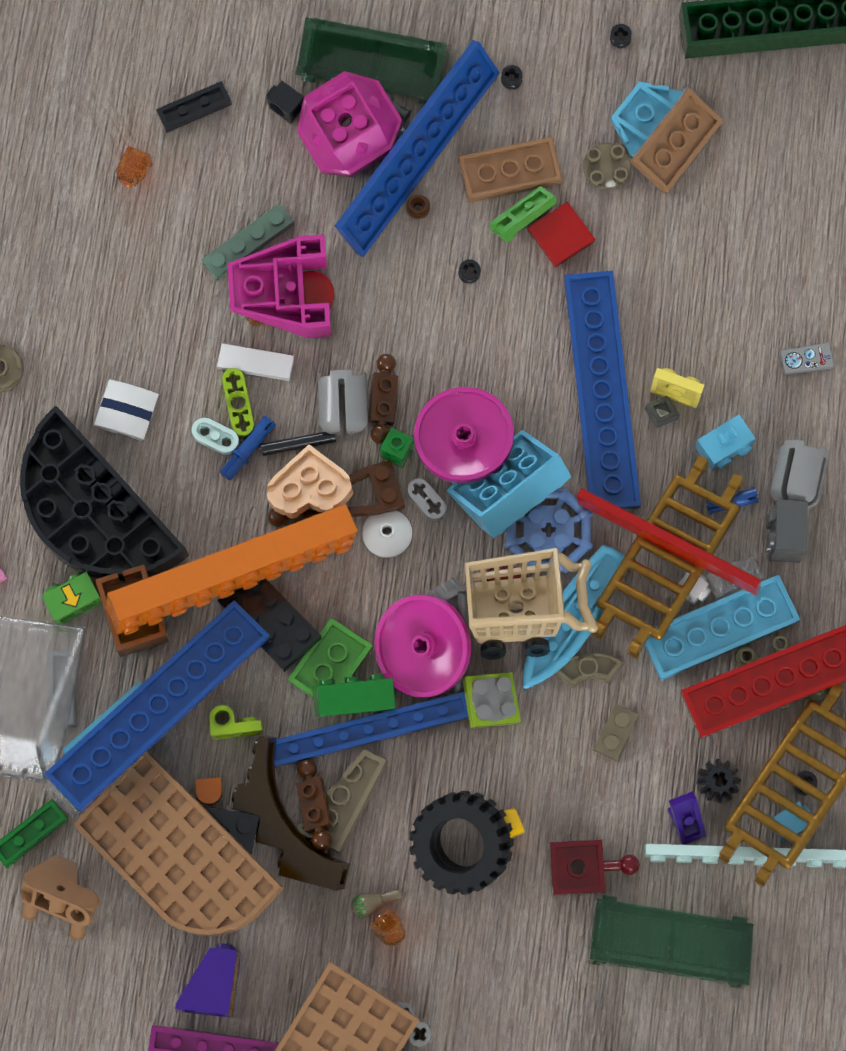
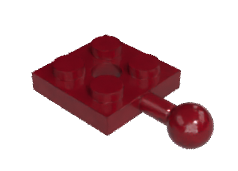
(593, 878)

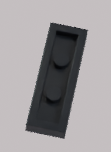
(194, 107)

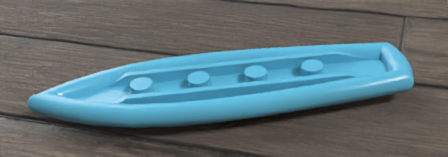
(568, 640)

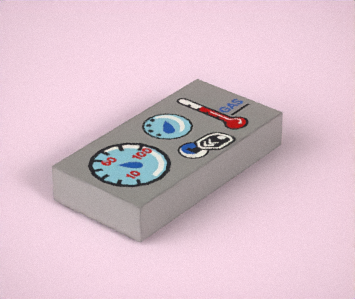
(806, 359)

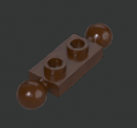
(383, 398)
(314, 805)

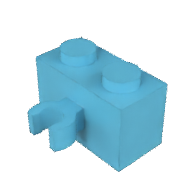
(725, 443)

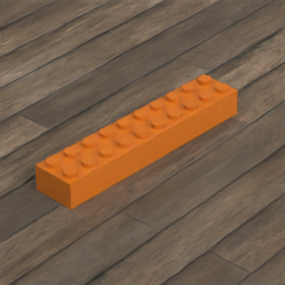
(230, 570)

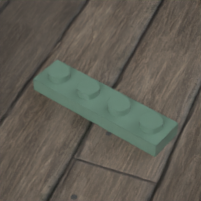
(248, 240)

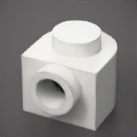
(699, 591)

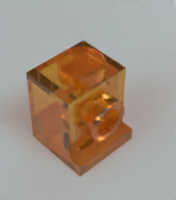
(133, 166)

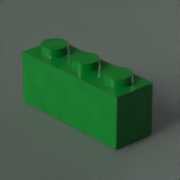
(353, 695)

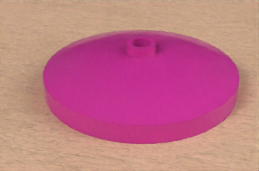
(459, 415)
(403, 651)

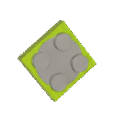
(491, 700)

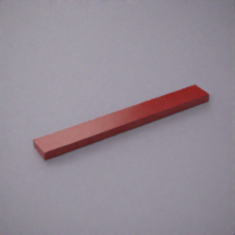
(669, 541)

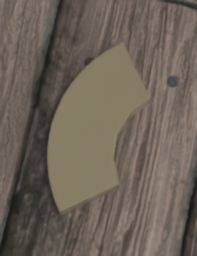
(589, 666)

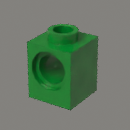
(397, 447)

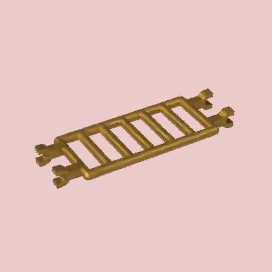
(628, 562)
(759, 786)

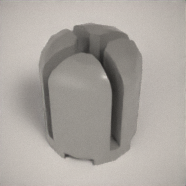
(330, 404)
(799, 472)

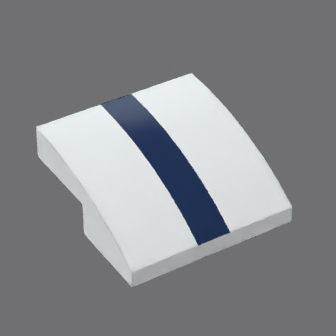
(125, 409)

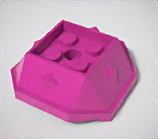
(363, 142)

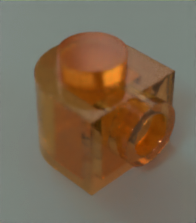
(389, 928)

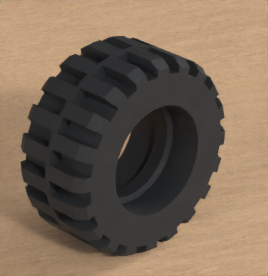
(434, 861)

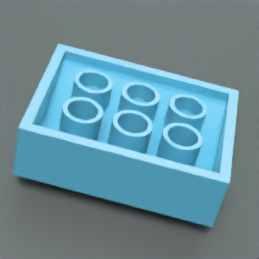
(516, 488)

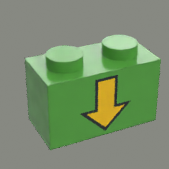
(71, 598)

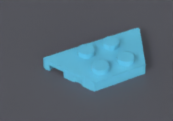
(642, 113)

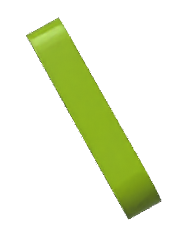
(241, 384)

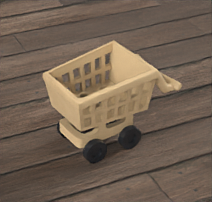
(537, 595)

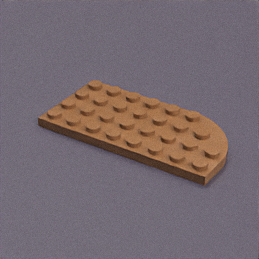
(176, 853)
(347, 1017)

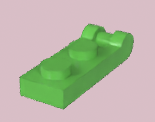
(522, 213)

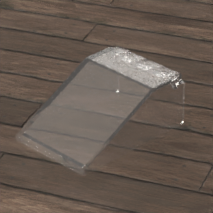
(35, 693)

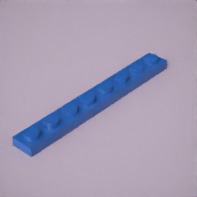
(370, 729)

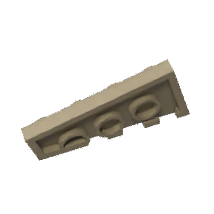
(350, 797)

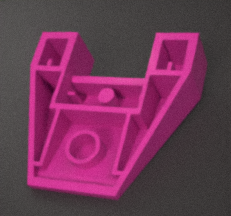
(271, 287)

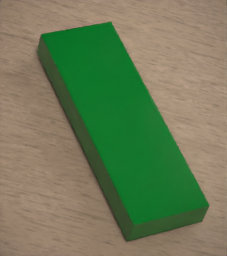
(31, 832)

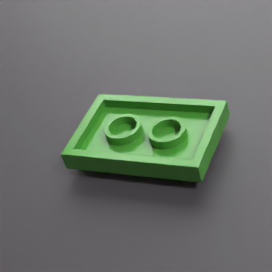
(333, 657)

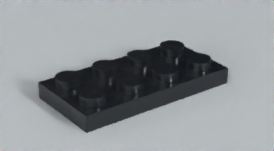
(288, 630)

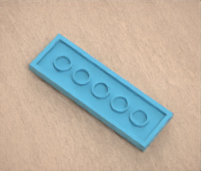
(722, 628)

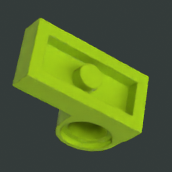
(247, 727)

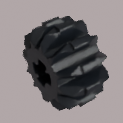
(709, 781)

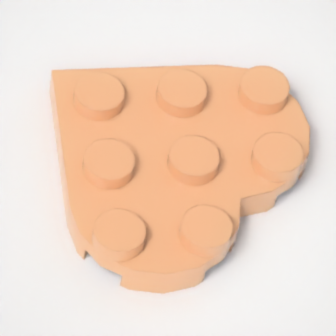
(307, 483)

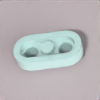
(216, 436)

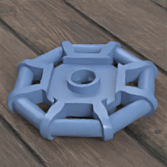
(558, 519)

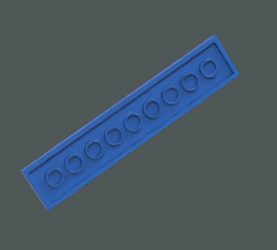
(417, 149)
(602, 388)
(156, 706)

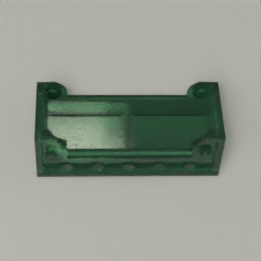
(397, 61)
(671, 942)

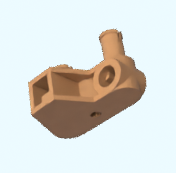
(57, 882)

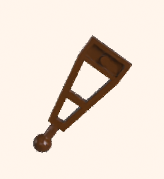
(385, 490)

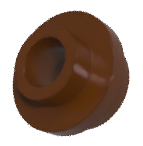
(418, 200)

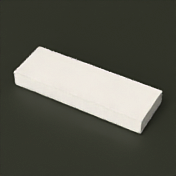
(256, 362)

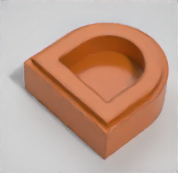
(209, 790)

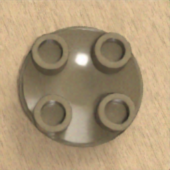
(607, 165)

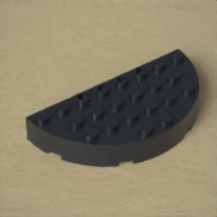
(87, 508)

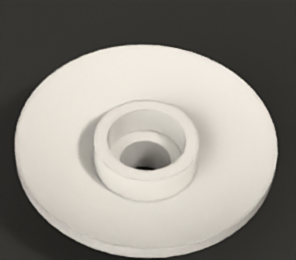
(387, 545)

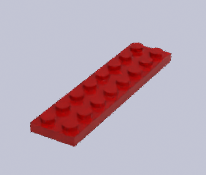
(767, 683)

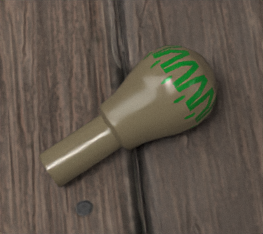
(366, 904)

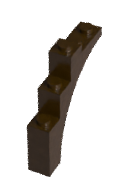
(276, 828)

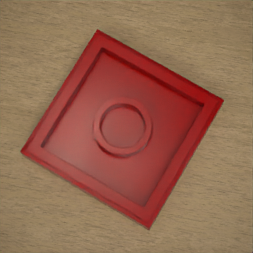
(561, 234)

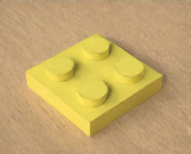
(677, 388)

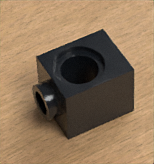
(285, 101)

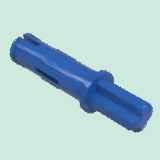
(247, 448)

